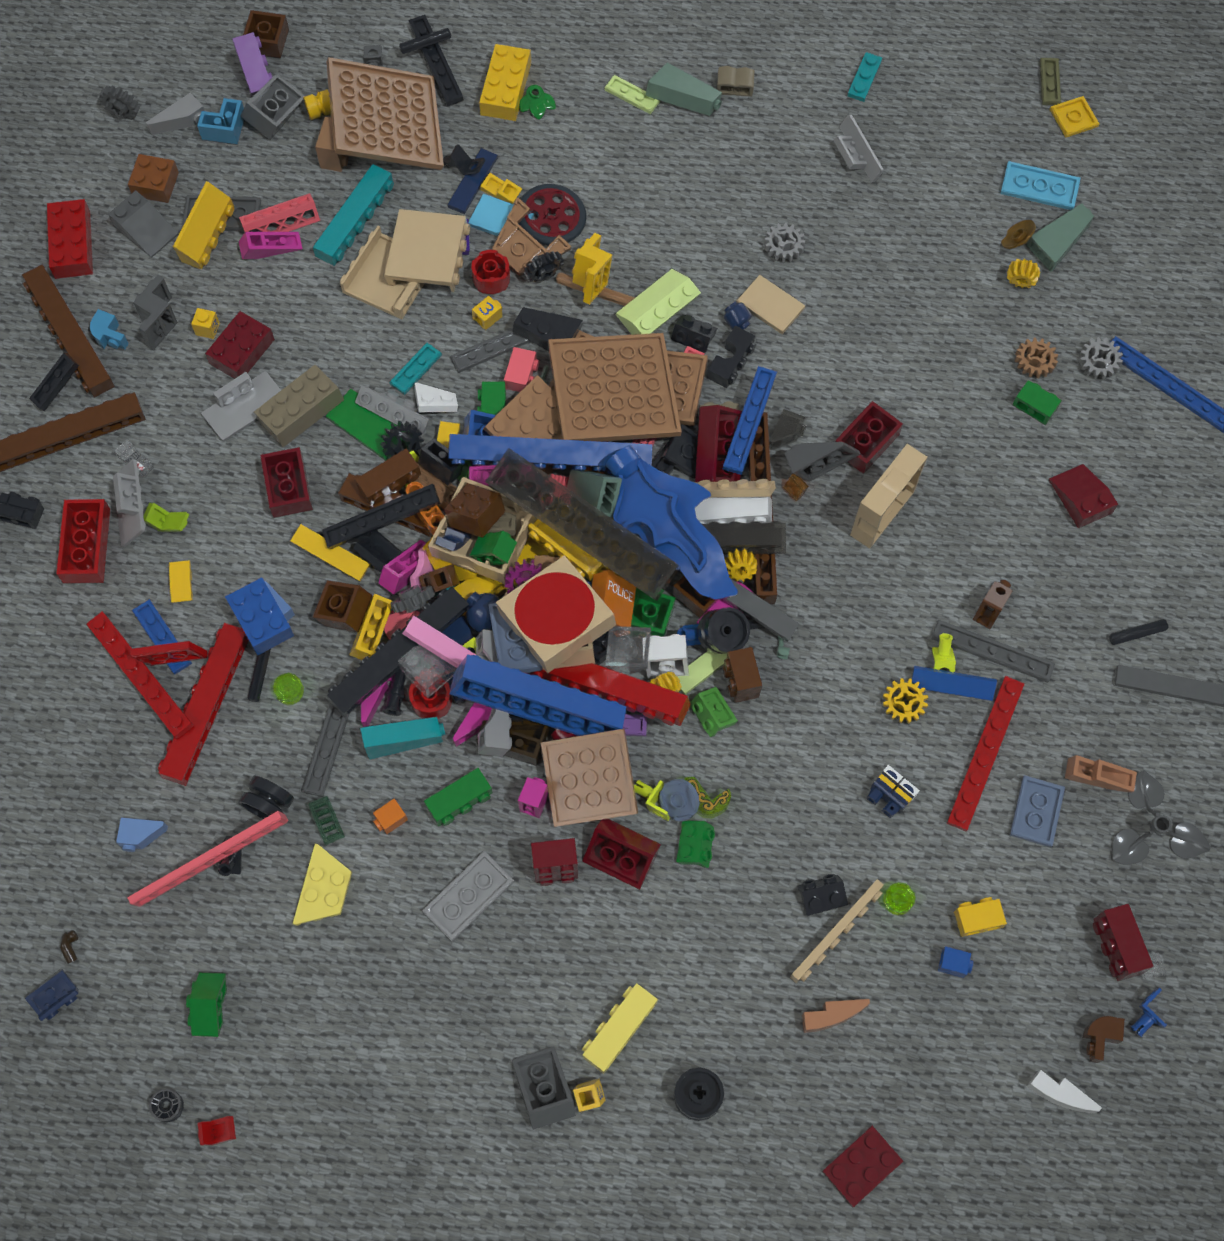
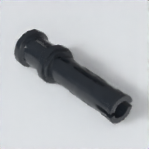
(395, 694)

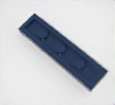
(471, 183)

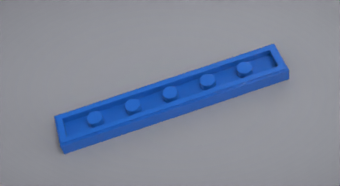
(749, 420)

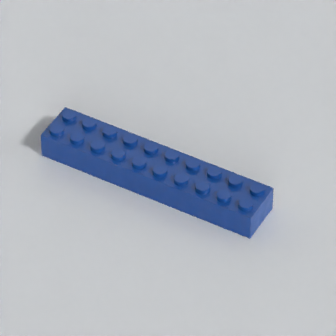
(539, 451)

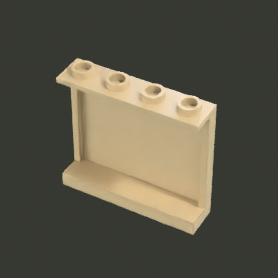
(427, 248)
(367, 280)

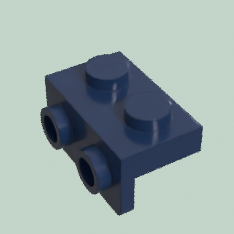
(52, 995)

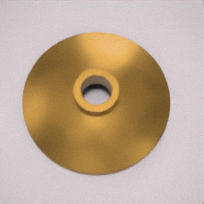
(1018, 234)

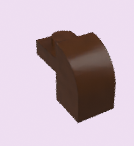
(440, 578)
(1103, 1030)

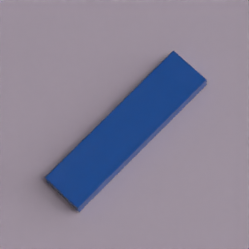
(157, 630)
(954, 683)

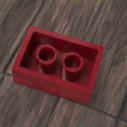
(240, 345)
(871, 435)
(286, 482)
(555, 861)
(1122, 942)

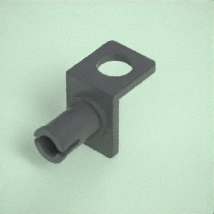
(376, 60)

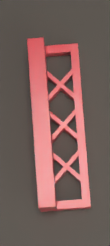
(282, 212)

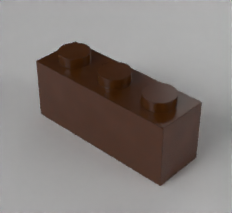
(388, 477)

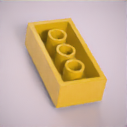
(505, 82)

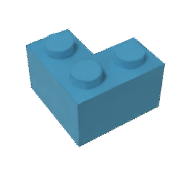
(224, 125)

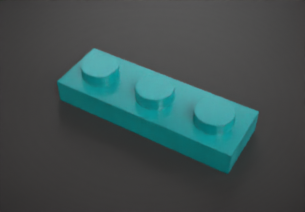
(864, 77)

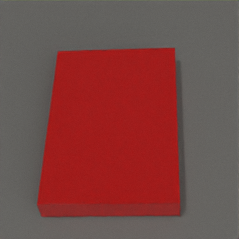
(169, 653)

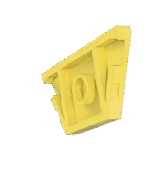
(323, 888)

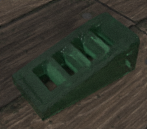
(319, 804)

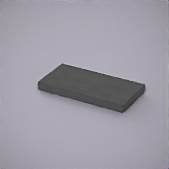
(242, 207)

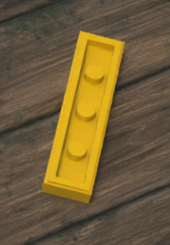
(336, 557)

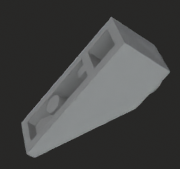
(179, 115)

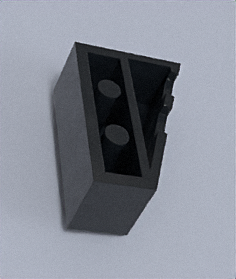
(541, 326)

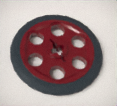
(570, 201)

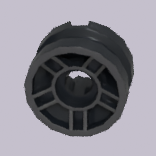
(157, 1104)

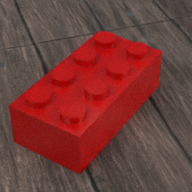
(69, 238)
(83, 541)

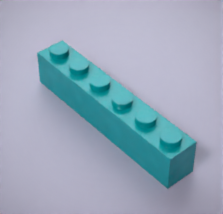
(353, 215)

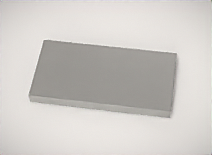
(468, 896)

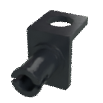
(462, 161)
(232, 863)

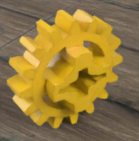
(895, 702)

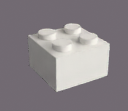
(667, 655)

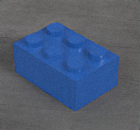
(259, 616)

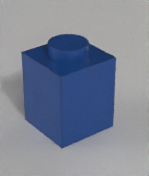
(955, 962)

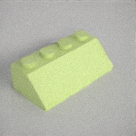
(658, 303)

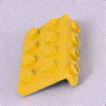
(554, 542)

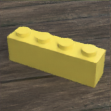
(620, 1027)

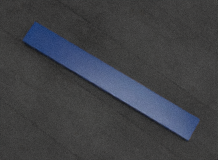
(1171, 385)

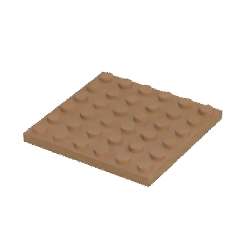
(384, 114)
(614, 387)

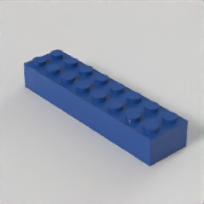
(535, 698)

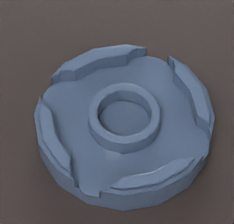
(679, 799)

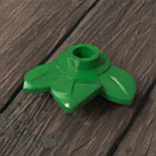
(538, 103)

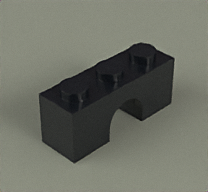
(724, 370)

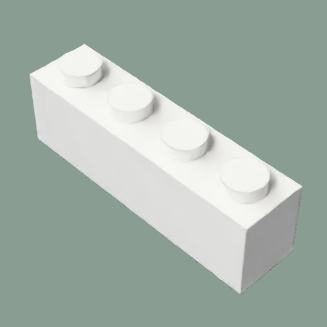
(735, 510)

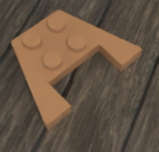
(519, 245)

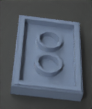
(1037, 811)

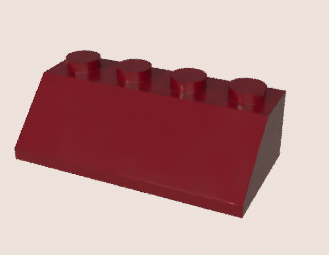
(715, 436)

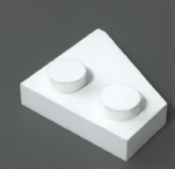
(434, 399)

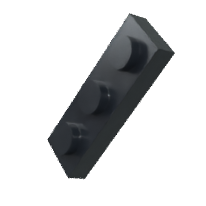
(54, 381)

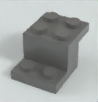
(155, 312)

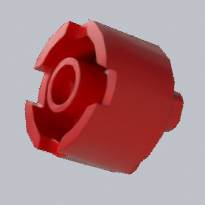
(490, 272)
(433, 707)

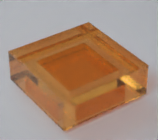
(795, 487)

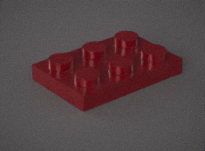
(862, 1166)

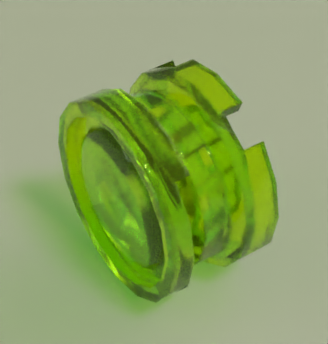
(288, 688)
(899, 898)

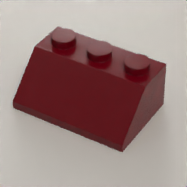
(621, 852)

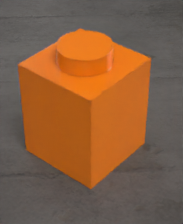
(389, 817)

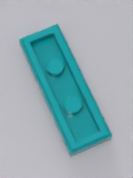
(415, 368)

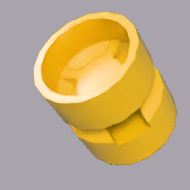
(317, 104)

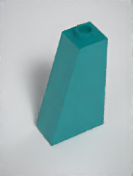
(401, 736)

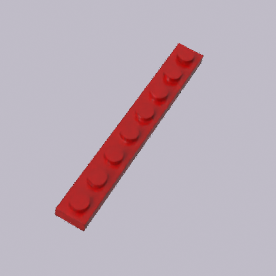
(140, 675)
(985, 754)

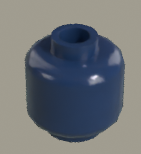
(737, 315)

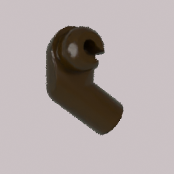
(66, 946)

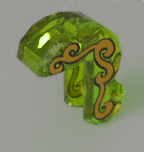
(707, 807)

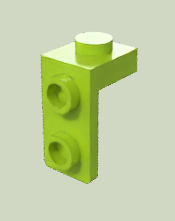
(164, 520)

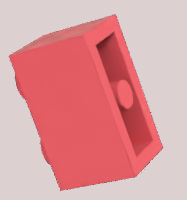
(520, 369)

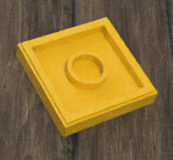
(1074, 116)

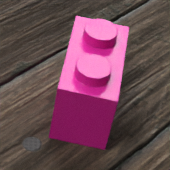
(533, 797)

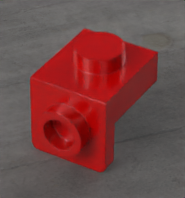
(216, 1131)

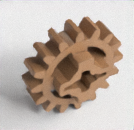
(1036, 358)

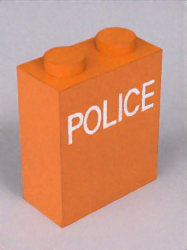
(616, 594)

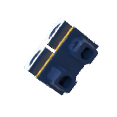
(885, 785)

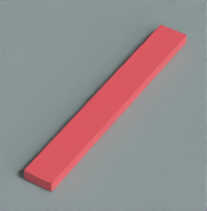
(208, 859)

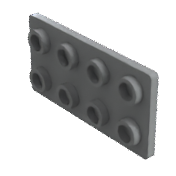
(238, 402)
(129, 503)

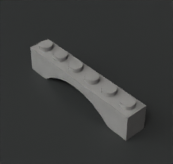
(494, 737)

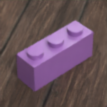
(252, 61)

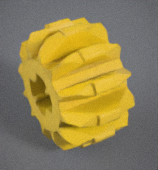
(1023, 273)
(741, 565)
(668, 680)

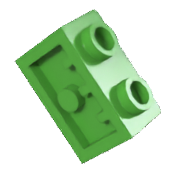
(712, 711)

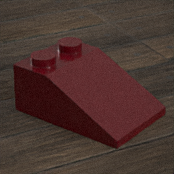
(1083, 495)

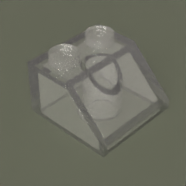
(628, 649)
(426, 669)

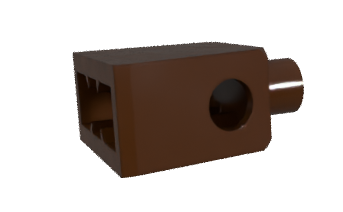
(996, 599)

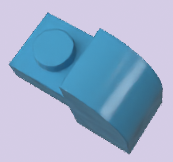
(103, 329)

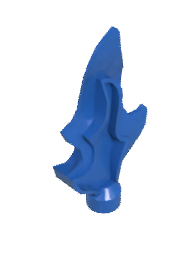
(664, 516)

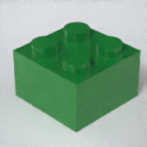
(652, 613)

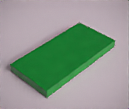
(360, 423)

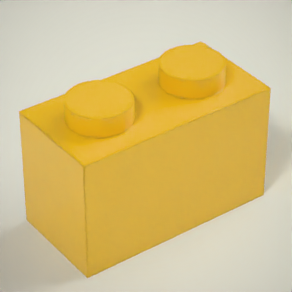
(980, 917)

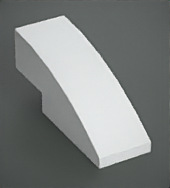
(1062, 1093)

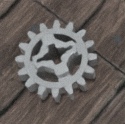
(787, 242)
(1098, 365)

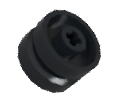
(723, 630)
(266, 798)
(705, 1082)

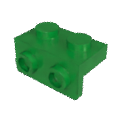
(695, 843)

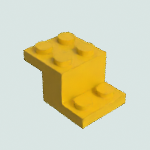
(591, 268)

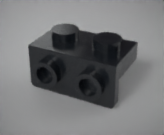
(693, 333)
(377, 550)
(823, 894)

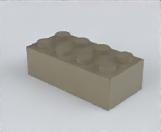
(299, 405)

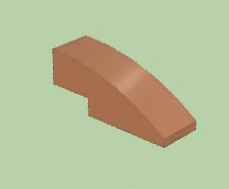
(1100, 774)
(834, 1014)

